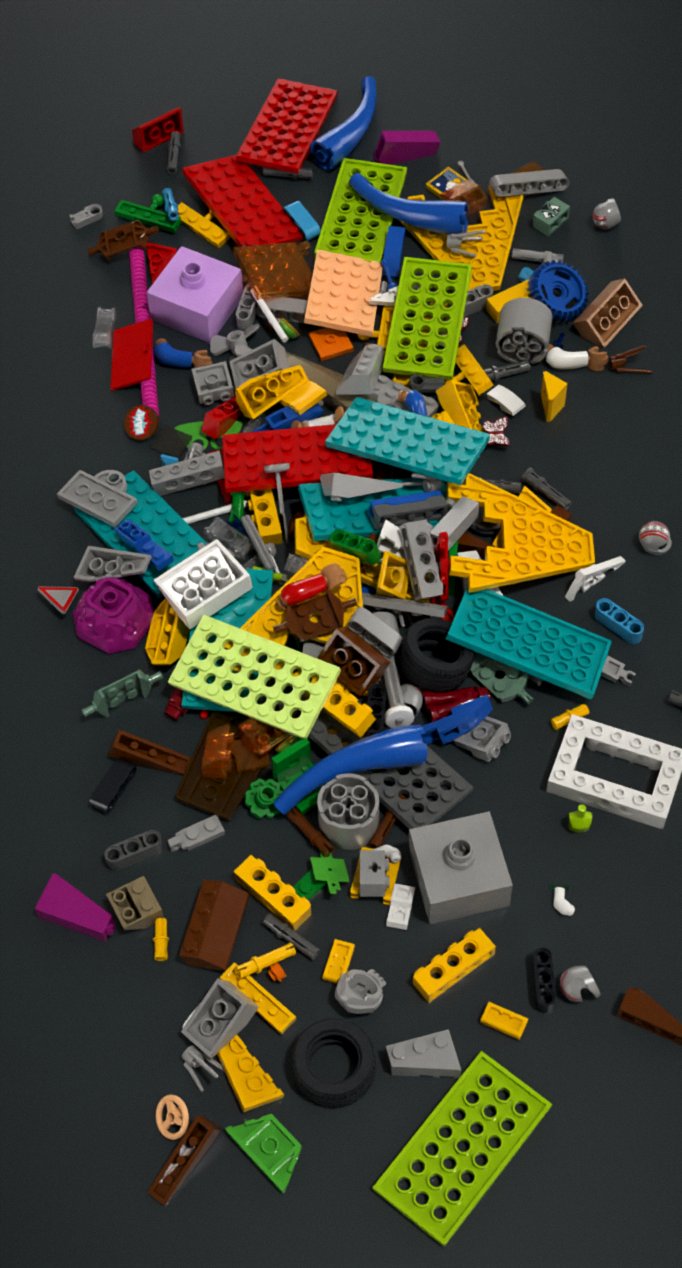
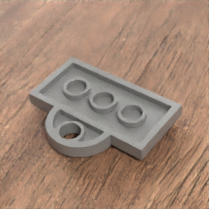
(387, 393)
(99, 496)

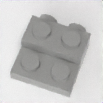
(213, 383)
(485, 739)

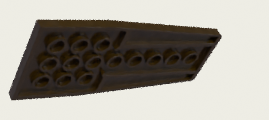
(220, 795)

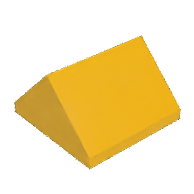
(552, 395)
(393, 576)

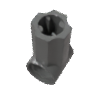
(424, 384)

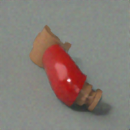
(304, 589)

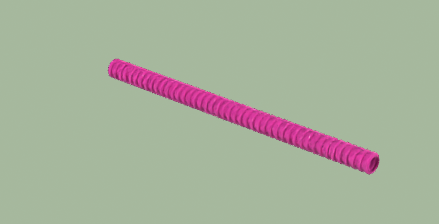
(142, 313)

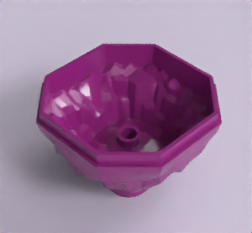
(113, 615)

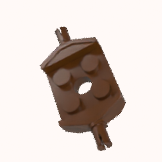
(134, 235)
(329, 609)

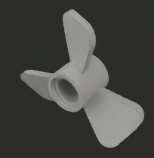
(235, 341)

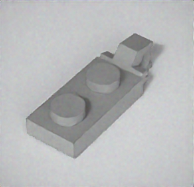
(197, 834)

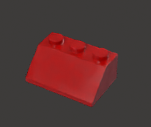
(158, 130)

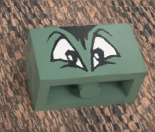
(551, 216)

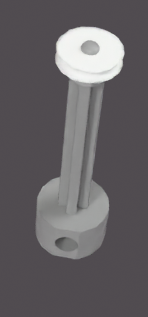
(398, 713)

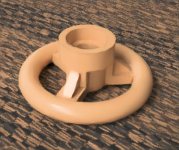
(175, 1115)

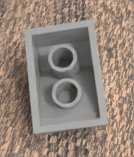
(258, 362)
(219, 1017)

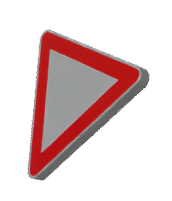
(59, 596)

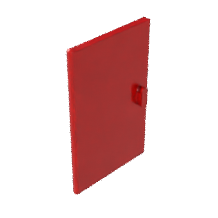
(132, 354)

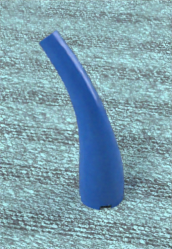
(341, 140)
(429, 215)
(382, 750)

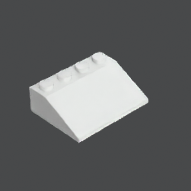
(204, 583)

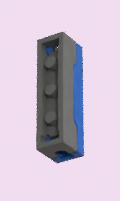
(407, 509)

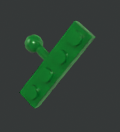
(146, 215)

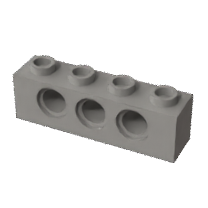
(187, 473)
(417, 570)

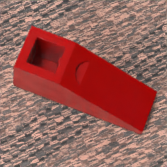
(221, 418)

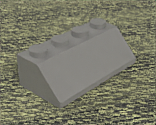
(362, 372)

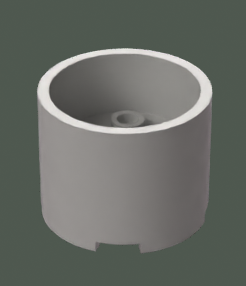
(524, 330)
(350, 826)

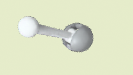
(272, 551)

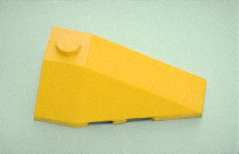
(266, 390)
(460, 404)

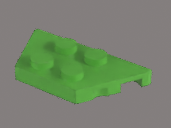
(268, 1147)

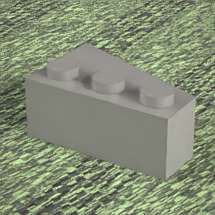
(424, 1055)

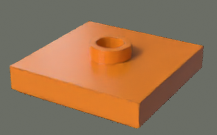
(330, 343)

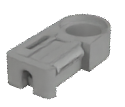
(86, 217)

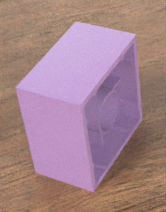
(195, 294)

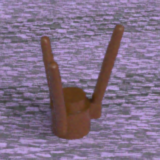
(619, 360)

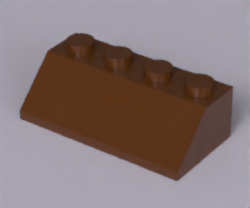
(214, 925)

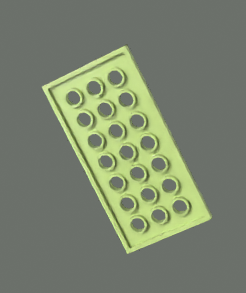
(248, 705)

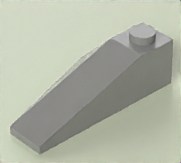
(347, 486)

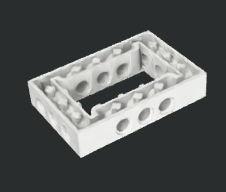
(607, 795)

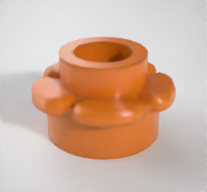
(276, 972)

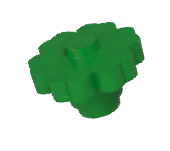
(261, 798)

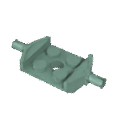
(505, 689)
(121, 690)

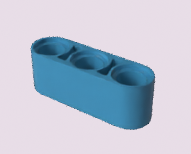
(303, 220)
(623, 629)

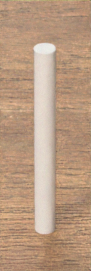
(271, 318)
(211, 513)

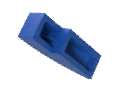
(394, 250)

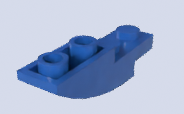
(286, 416)
(140, 542)
(462, 720)

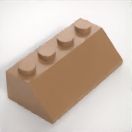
(608, 313)

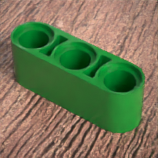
(356, 546)

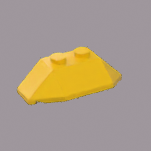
(166, 636)

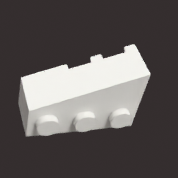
(391, 541)

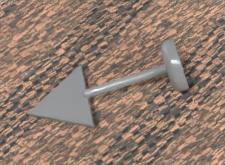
(277, 468)

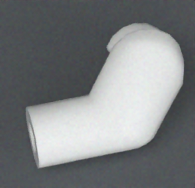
(390, 852)
(561, 904)

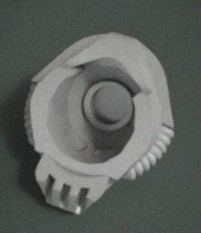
(360, 991)

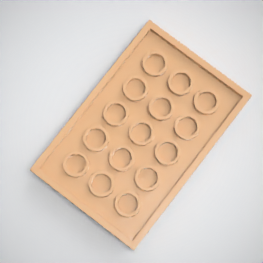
(342, 293)

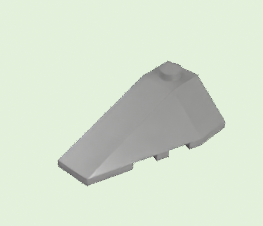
(105, 563)

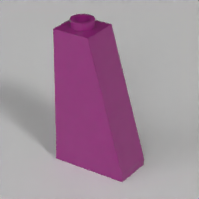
(405, 145)
(72, 909)

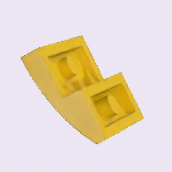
(304, 397)

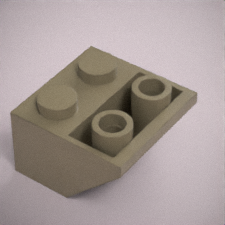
(135, 905)

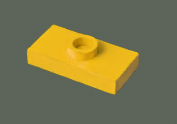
(338, 961)
(504, 1020)

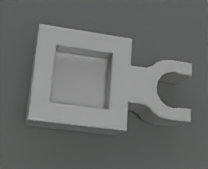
(614, 670)

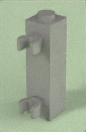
(456, 521)

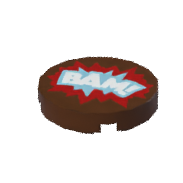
(141, 422)

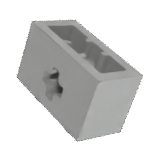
(373, 873)

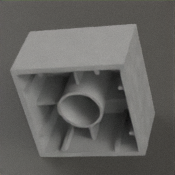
(460, 867)

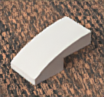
(506, 399)
(400, 906)

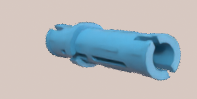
(170, 200)

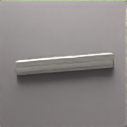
(258, 543)

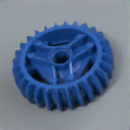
(568, 285)

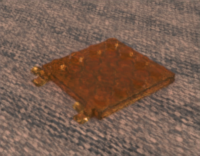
(275, 269)

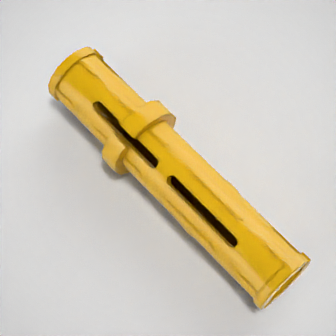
(256, 964)

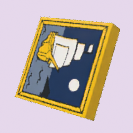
(444, 181)

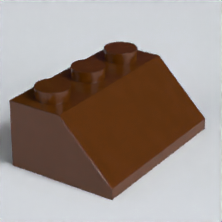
(358, 661)

